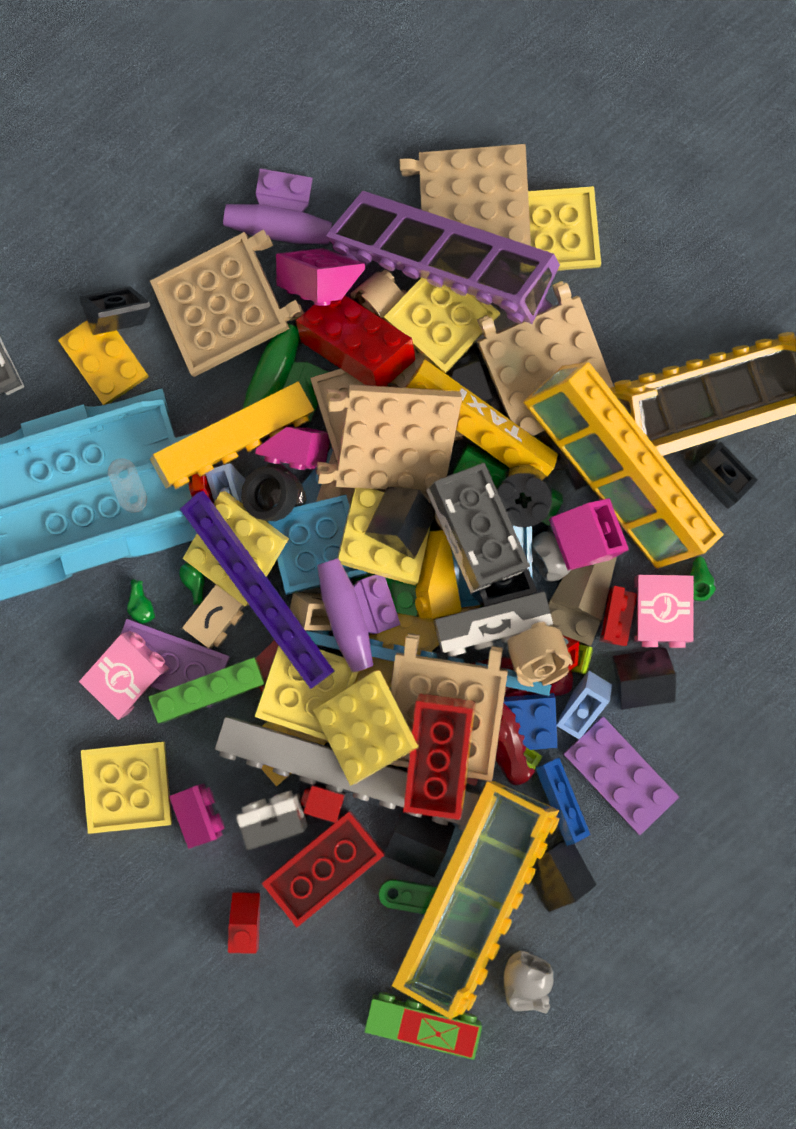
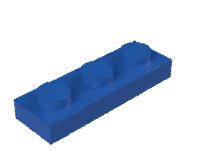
(562, 798)

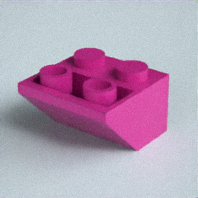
(297, 446)
(588, 534)
(197, 816)

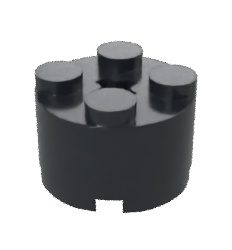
(537, 489)

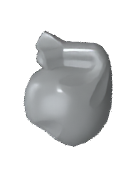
(547, 556)
(528, 982)

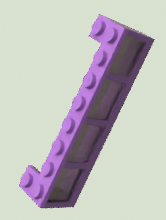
(446, 254)

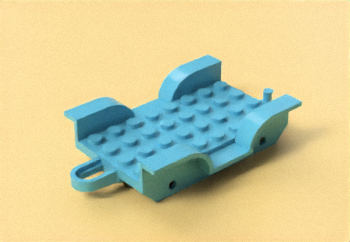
(60, 501)

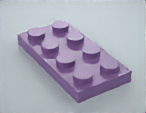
(184, 658)
(621, 775)

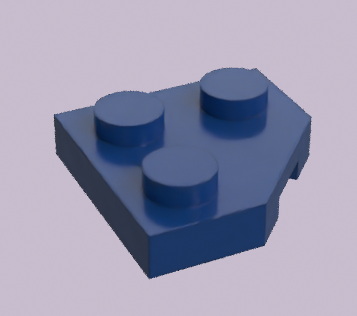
(536, 719)

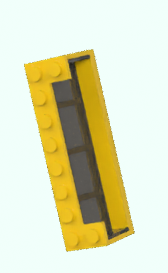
(714, 394)

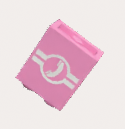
(664, 610)
(123, 673)

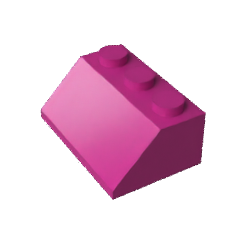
(317, 274)

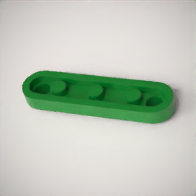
(411, 895)

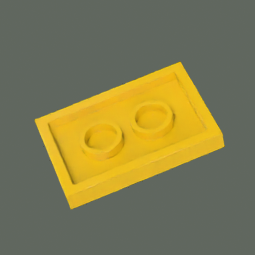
(103, 362)

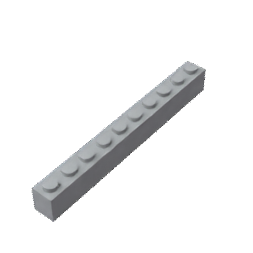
(319, 763)

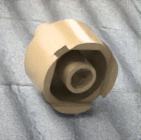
(378, 293)
(539, 655)

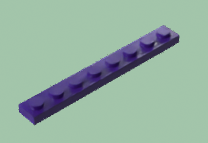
(257, 589)

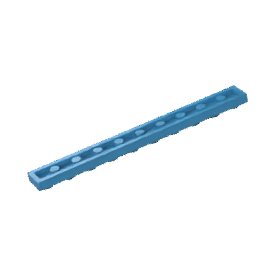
(322, 637)

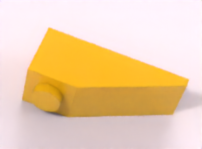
(437, 583)

